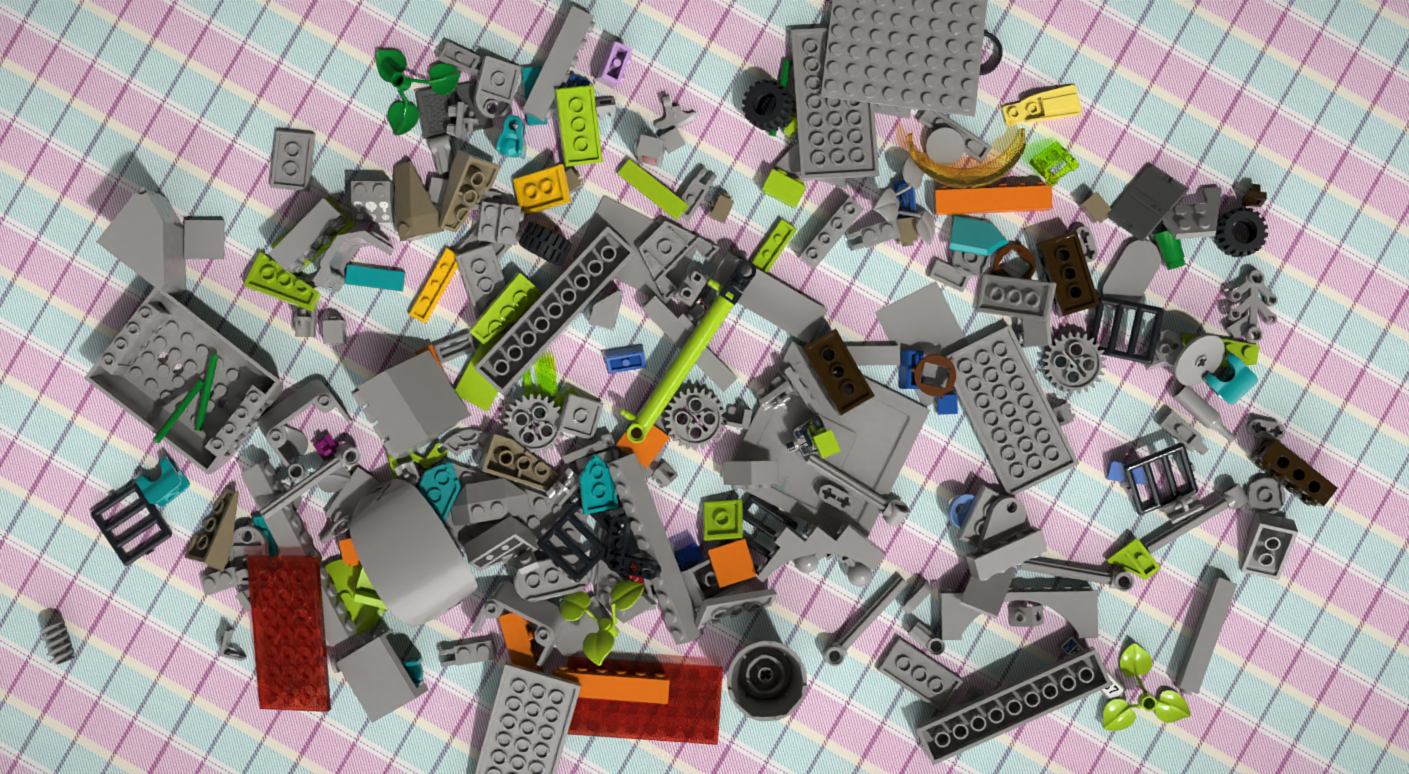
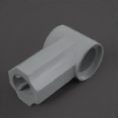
(442, 148)
(925, 638)

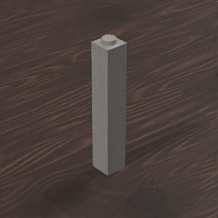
(679, 335)
(1205, 635)

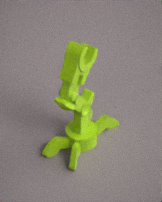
(434, 456)

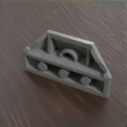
(489, 502)

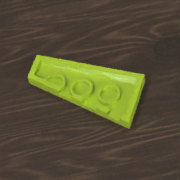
(272, 280)
(510, 304)
(1246, 352)

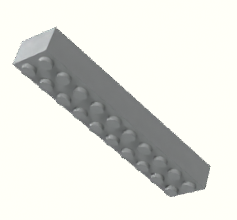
(555, 311)
(1013, 705)

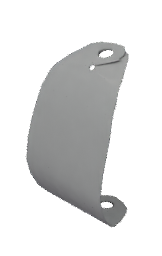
(409, 554)

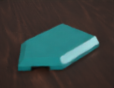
(975, 236)
(597, 487)
(440, 488)

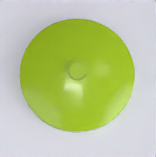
(345, 581)

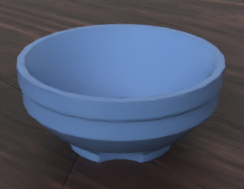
(966, 500)

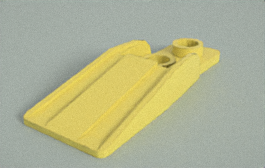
(1044, 106)

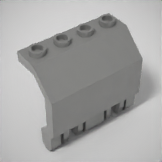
(332, 273)

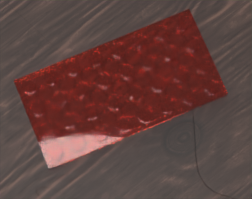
(289, 632)
(687, 718)

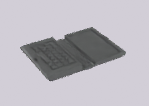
(436, 110)
(1147, 202)

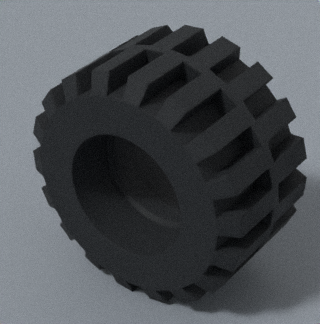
(758, 95)
(1256, 232)
(545, 243)

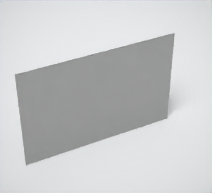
(634, 231)
(927, 325)

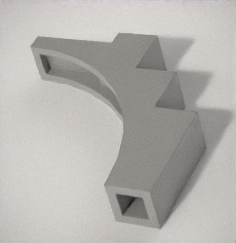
(819, 541)

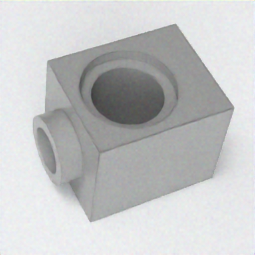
(334, 331)

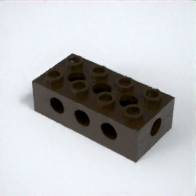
(1076, 265)
(824, 371)
(1293, 472)

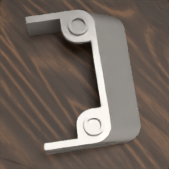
(312, 393)
(542, 613)

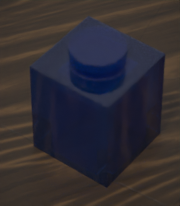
(688, 556)

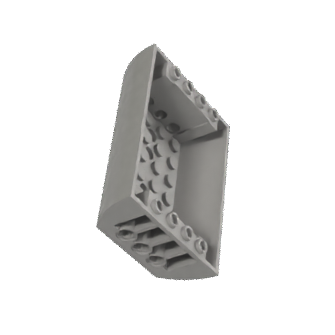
(151, 390)

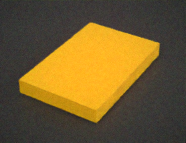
(542, 190)

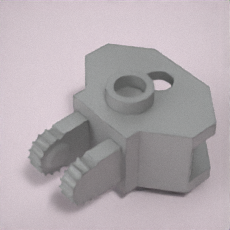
(1165, 350)

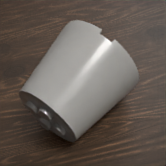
(765, 696)

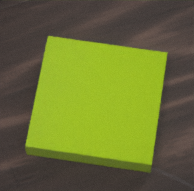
(723, 520)

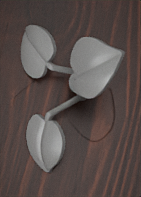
(888, 204)
(296, 446)

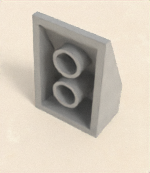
(1268, 545)
(702, 583)

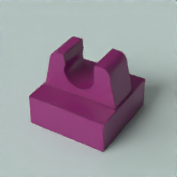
(326, 446)

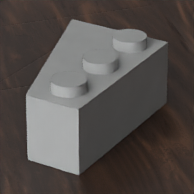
(498, 543)

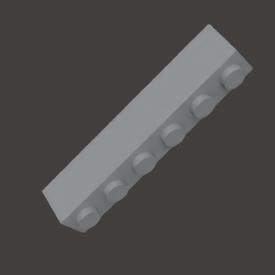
(558, 63)

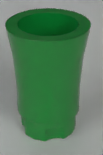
(1170, 249)

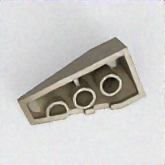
(466, 184)
(413, 207)
(511, 461)
(214, 542)

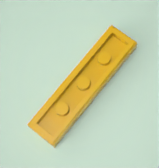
(435, 286)

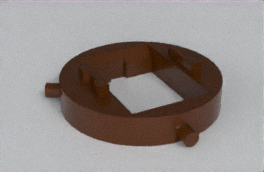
(1022, 252)
(930, 389)

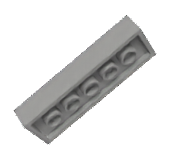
(774, 300)

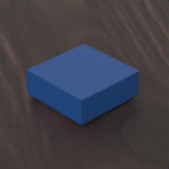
(947, 405)

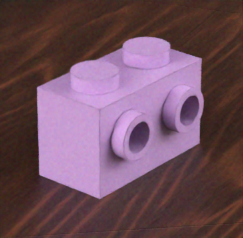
(614, 64)

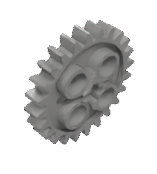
(1088, 351)
(517, 428)
(682, 431)

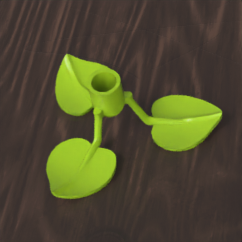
(600, 644)
(1168, 708)

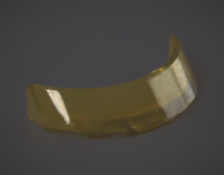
(974, 176)

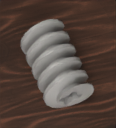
(57, 644)

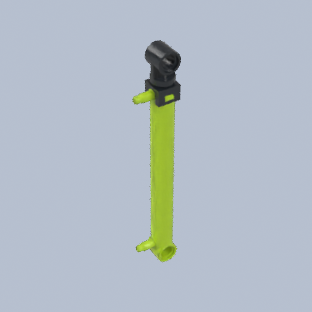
(690, 352)

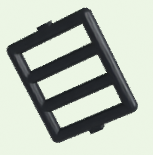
(1140, 308)
(1145, 462)
(772, 510)
(555, 530)
(117, 544)

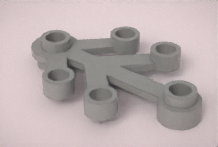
(1254, 304)

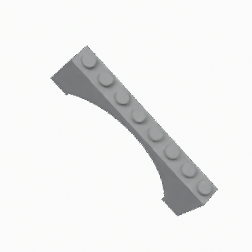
(1075, 606)

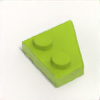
(1135, 559)

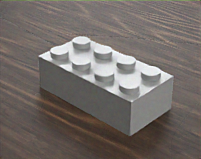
(308, 236)

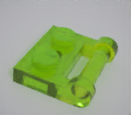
(1050, 158)
(546, 378)

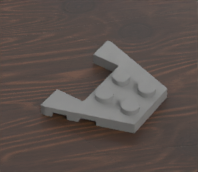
(1195, 219)
(666, 249)

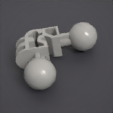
(857, 574)

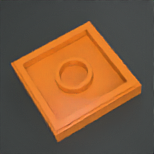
(648, 448)
(732, 563)

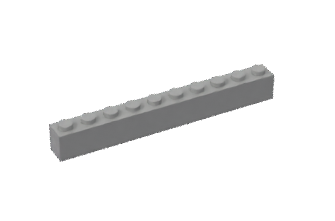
(293, 540)
(655, 546)

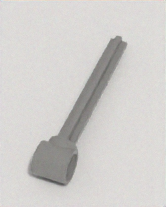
(338, 461)
(1231, 498)
(892, 511)
(1078, 573)
(864, 622)

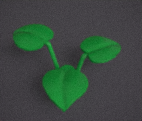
(391, 67)

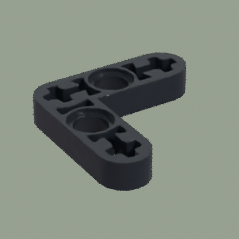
(625, 559)

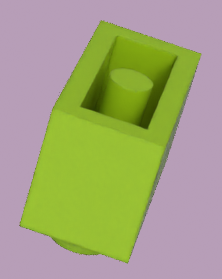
(784, 188)
(825, 442)

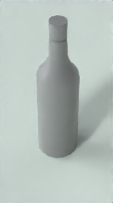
(1202, 411)

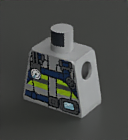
(803, 436)

